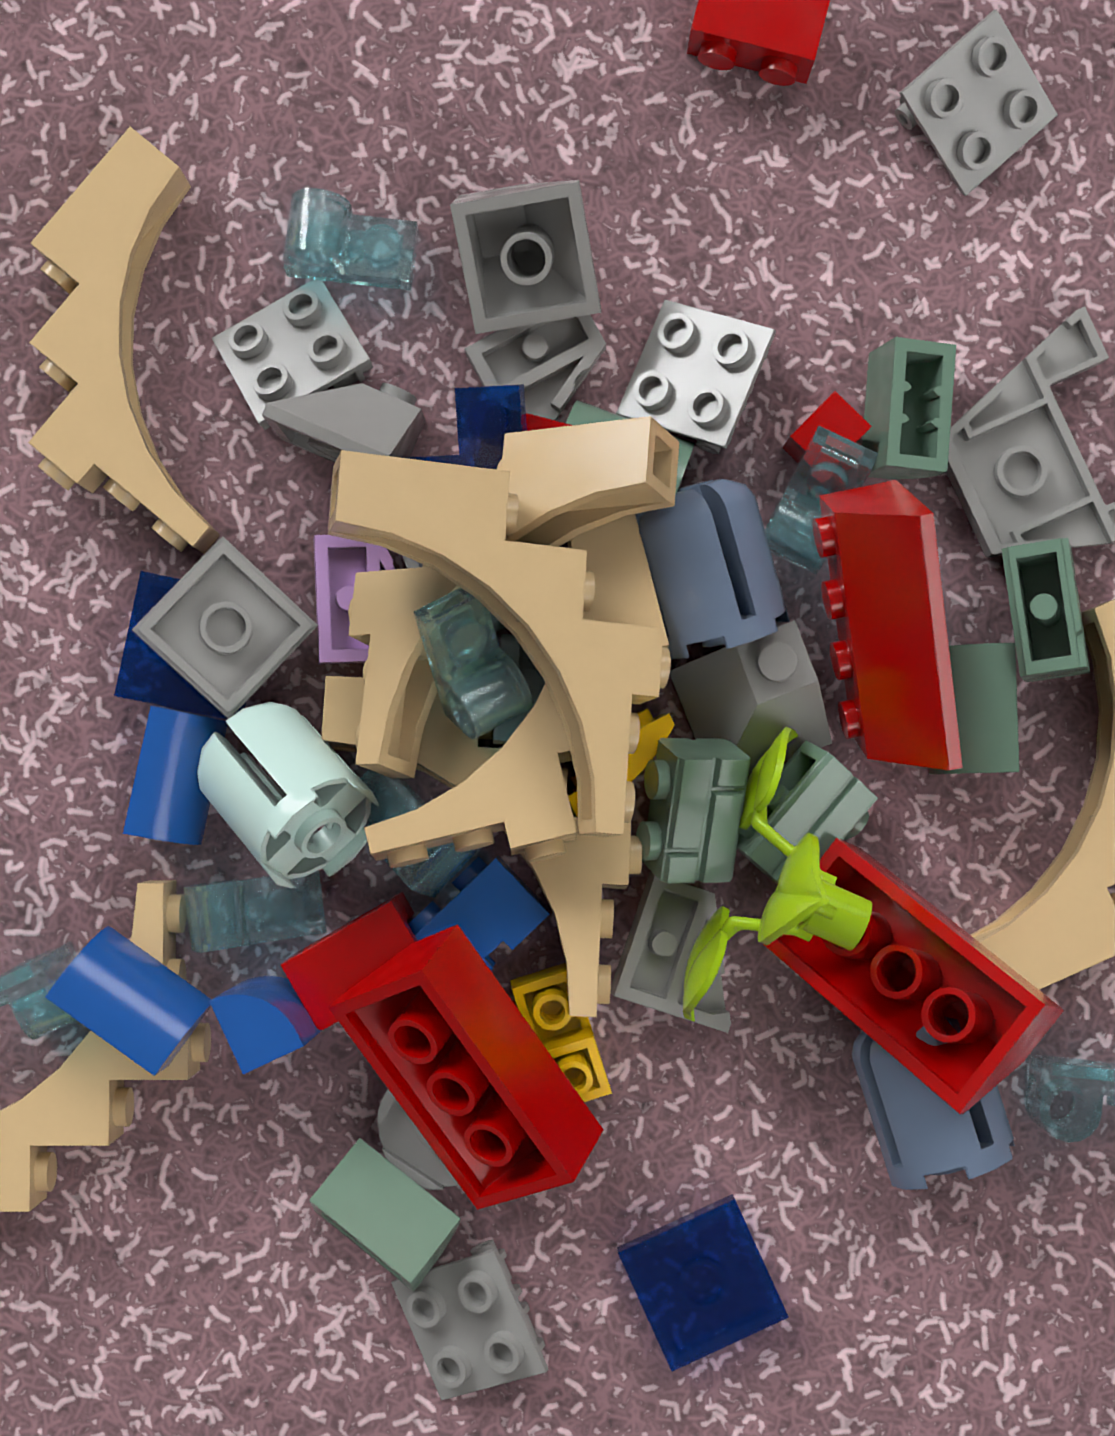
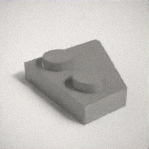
(544, 357)
(659, 948)

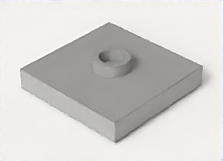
(224, 627)

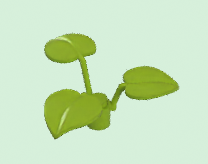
(803, 902)

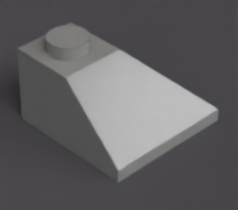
(525, 254)
(349, 420)
(754, 694)

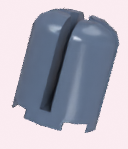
(712, 567)
(919, 1129)

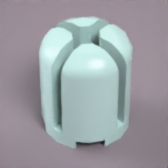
(284, 823)

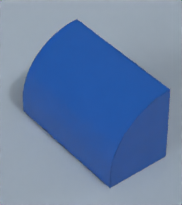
(166, 786)
(130, 1000)
(263, 1020)

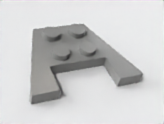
(1018, 458)

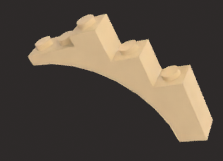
(99, 257)
(564, 486)
(593, 669)
(523, 782)
(569, 881)
(1069, 913)
(87, 1095)

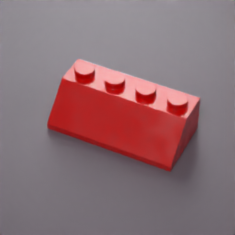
(889, 625)
(913, 974)
(469, 1070)

